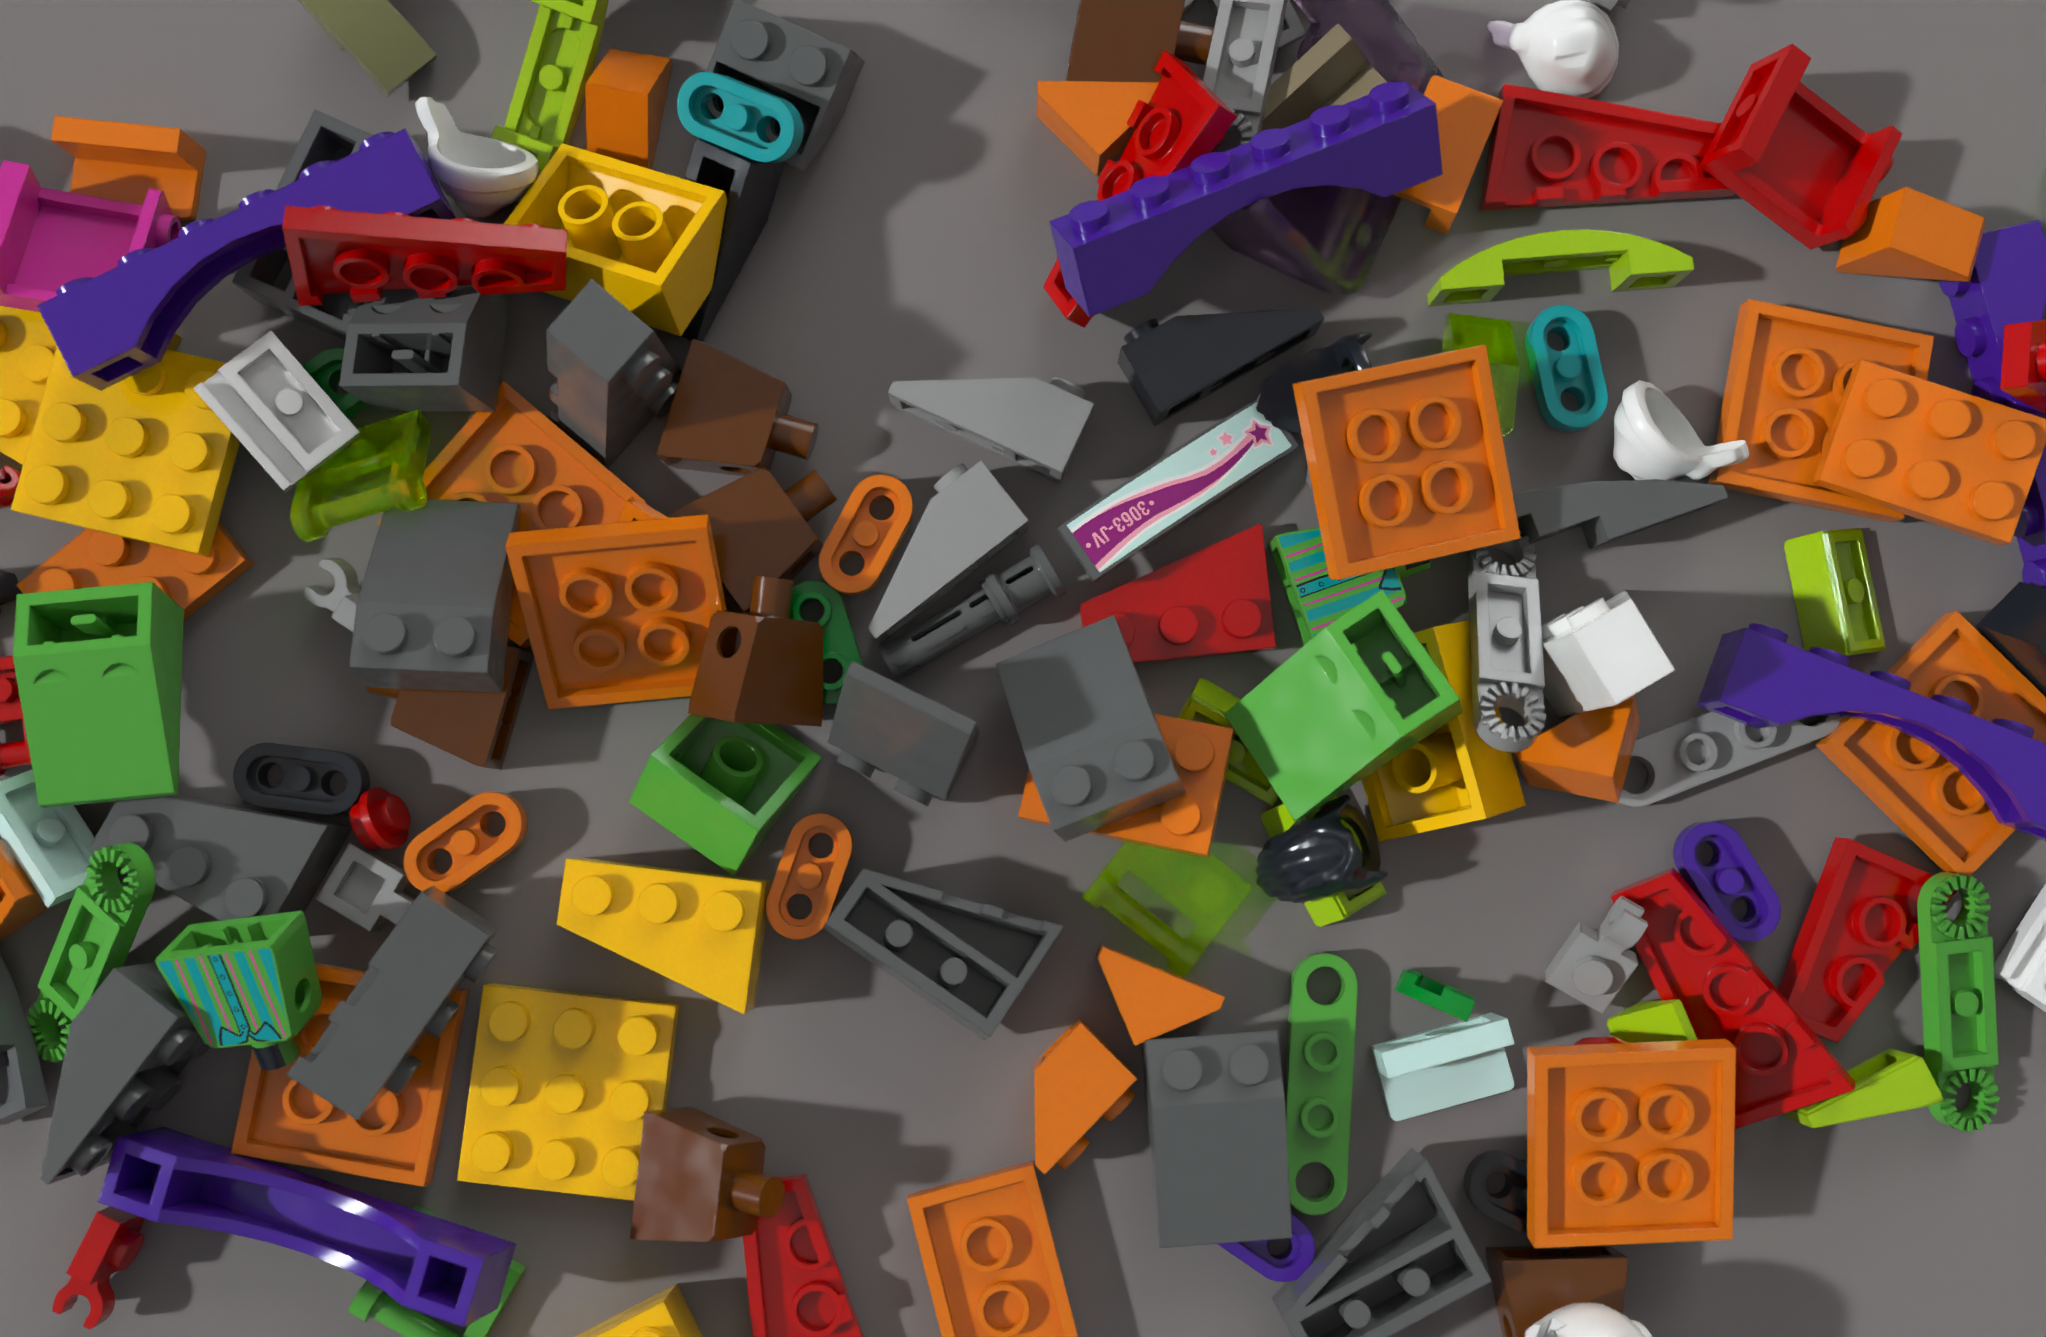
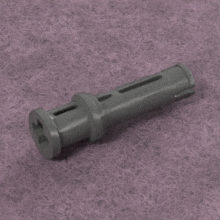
(998, 599)

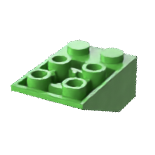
(100, 692)
(1343, 706)

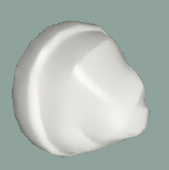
(1564, 47)
(471, 168)
(1659, 441)

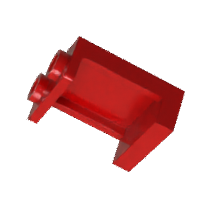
(1798, 153)

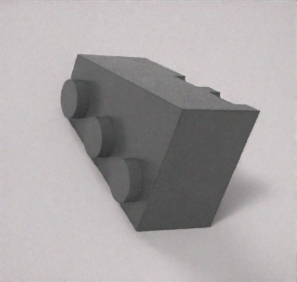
(227, 855)

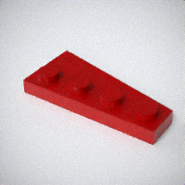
(1169, 133)
(1591, 151)
(391, 251)
(1730, 998)
(794, 1272)

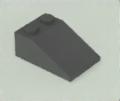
(437, 599)
(1088, 730)
(901, 734)
(1218, 1138)

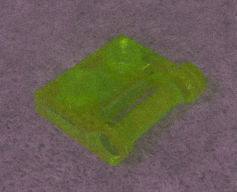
(382, 453)
(1193, 884)

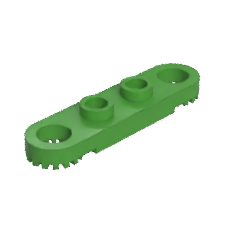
(91, 941)
(1958, 999)
(1320, 1080)

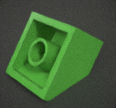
(723, 785)

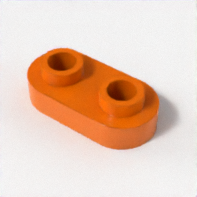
(865, 536)
(467, 840)
(809, 875)

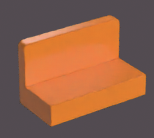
(1463, 128)
(128, 159)

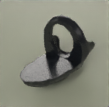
(1277, 396)
(1320, 856)

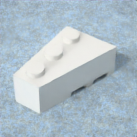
(1599, 656)

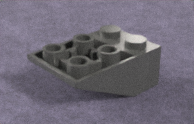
(427, 351)
(117, 1068)

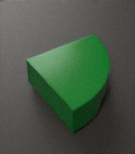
(1435, 994)

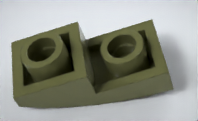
(375, 38)

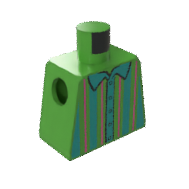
(1320, 600)
(246, 982)

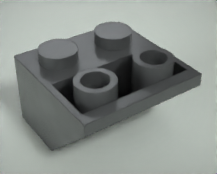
(790, 64)

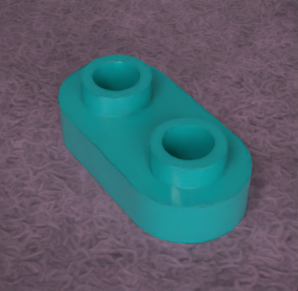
(743, 119)
(1570, 371)

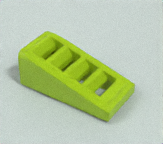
(1883, 1086)

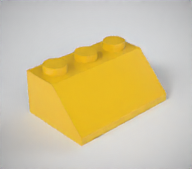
(630, 231)
(1450, 773)

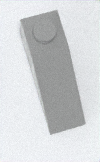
(1012, 417)
(954, 538)

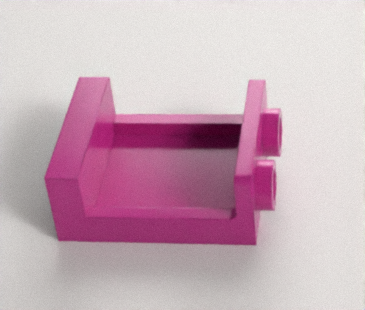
(68, 235)

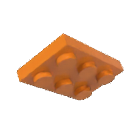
(1932, 453)
(110, 560)
(1184, 822)
(992, 1257)

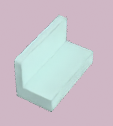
(45, 841)
(1444, 1066)

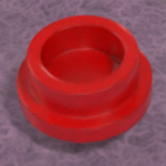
(380, 819)

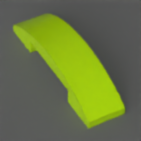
(554, 77)
(1631, 260)

